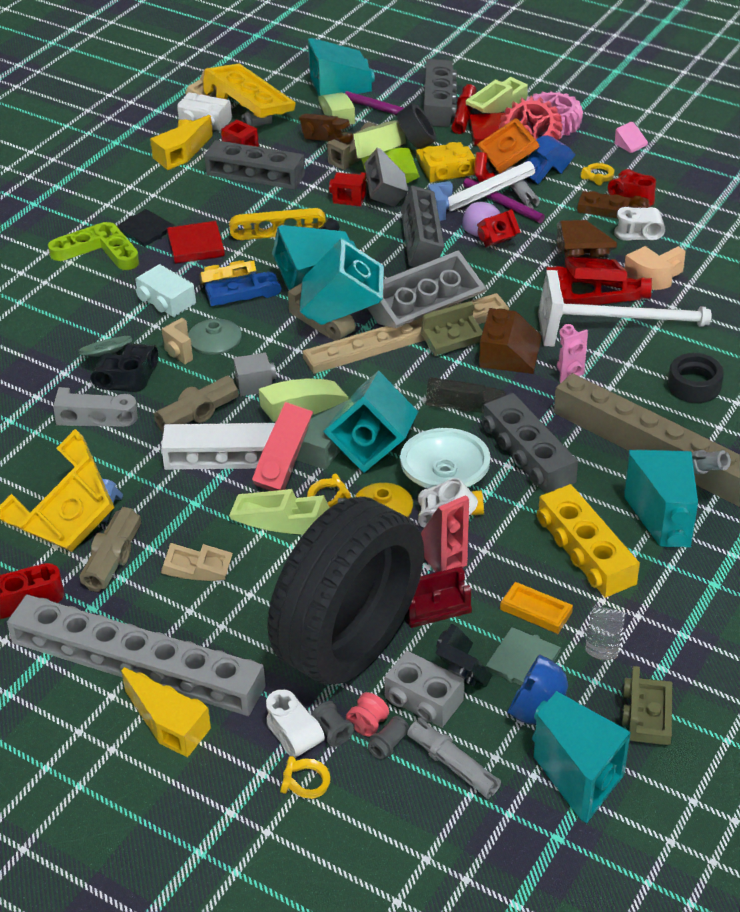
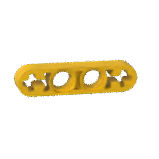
(277, 219)

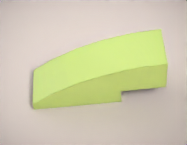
(498, 95)
(338, 105)
(384, 136)
(307, 393)
(278, 511)

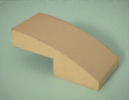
(206, 565)

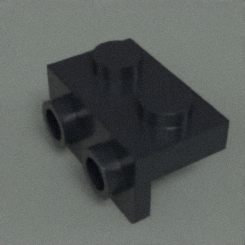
(454, 649)

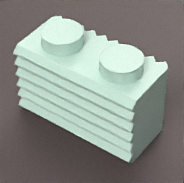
(165, 290)

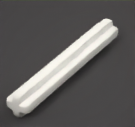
(491, 185)

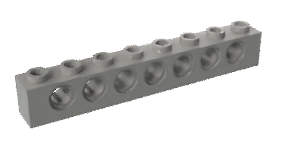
(112, 645)

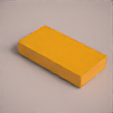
(536, 607)

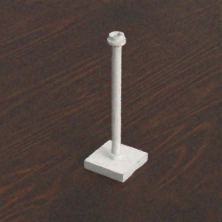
(552, 308)

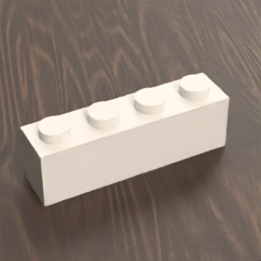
(214, 445)

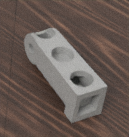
(94, 409)

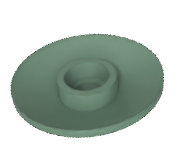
(215, 336)
(105, 346)

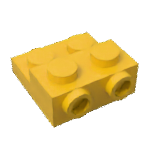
(446, 161)

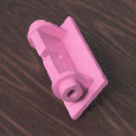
(573, 351)

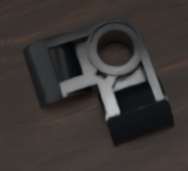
(126, 371)

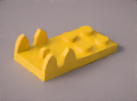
(247, 90)

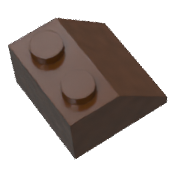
(509, 342)

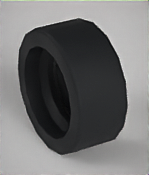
(416, 126)
(695, 364)

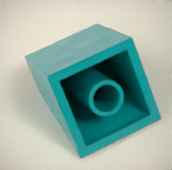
(338, 69)
(301, 248)
(341, 284)
(372, 422)
(663, 494)
(579, 752)

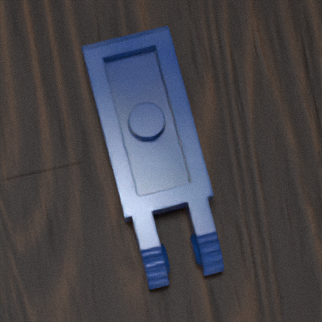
(242, 288)

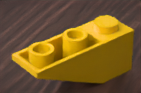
(181, 143)
(171, 717)

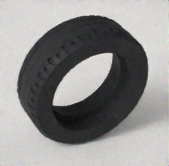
(345, 590)

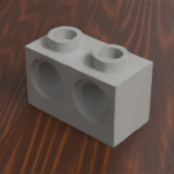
(424, 688)

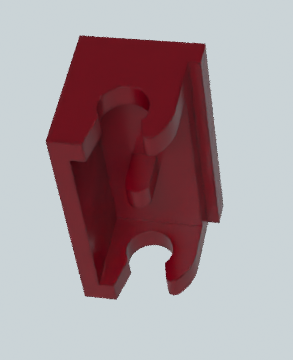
(440, 597)

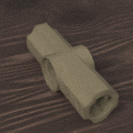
(197, 404)
(110, 549)

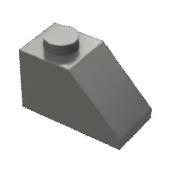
(385, 179)

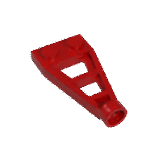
(631, 289)

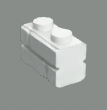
(199, 106)

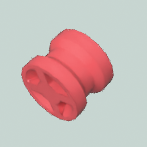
(368, 713)

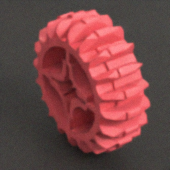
(546, 117)

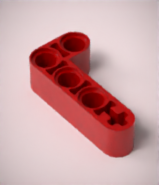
(37, 581)

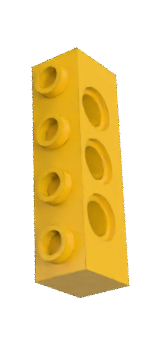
(588, 541)

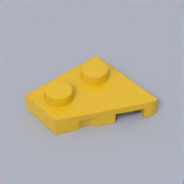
(236, 269)

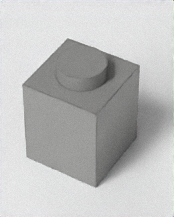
(253, 373)

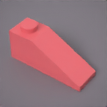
(282, 448)
(447, 536)

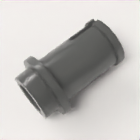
(252, 120)
(382, 743)

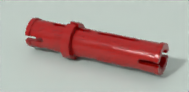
(463, 110)

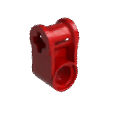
(633, 185)

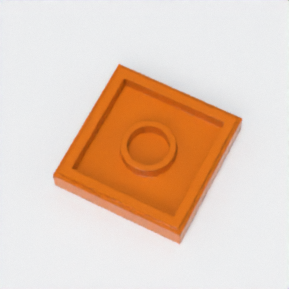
(508, 145)

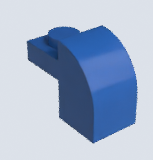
(549, 155)

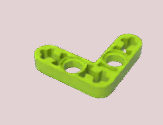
(101, 235)

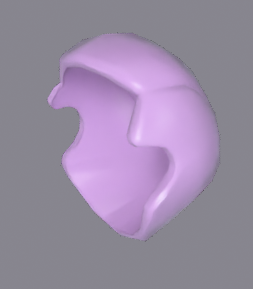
(475, 213)

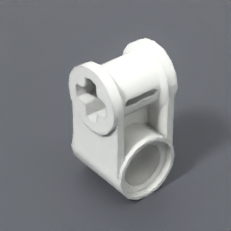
(640, 223)
(443, 494)
(292, 723)

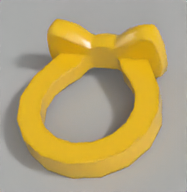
(597, 178)
(331, 482)
(294, 766)

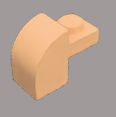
(651, 265)

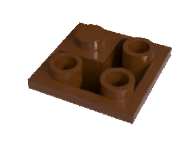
(582, 237)

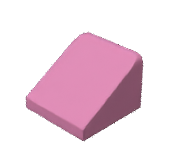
(630, 137)

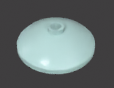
(444, 454)

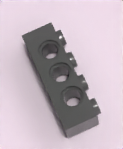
(440, 92)
(255, 164)
(421, 226)
(530, 443)

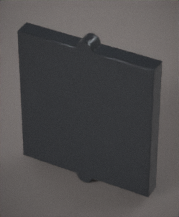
(145, 227)

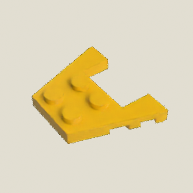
(71, 507)

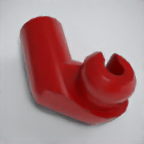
(480, 167)

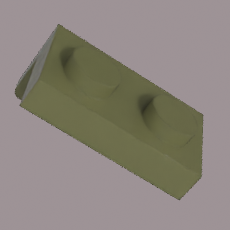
(451, 328)
(648, 709)

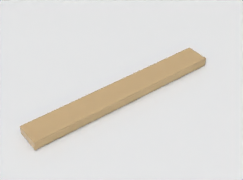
(383, 339)

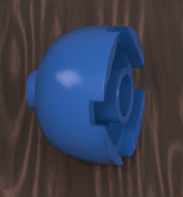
(539, 685)

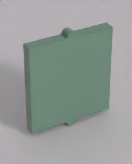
(517, 655)

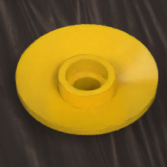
(390, 496)

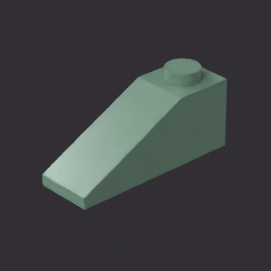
(317, 447)

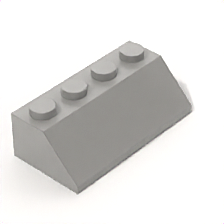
(426, 289)

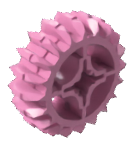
(567, 107)

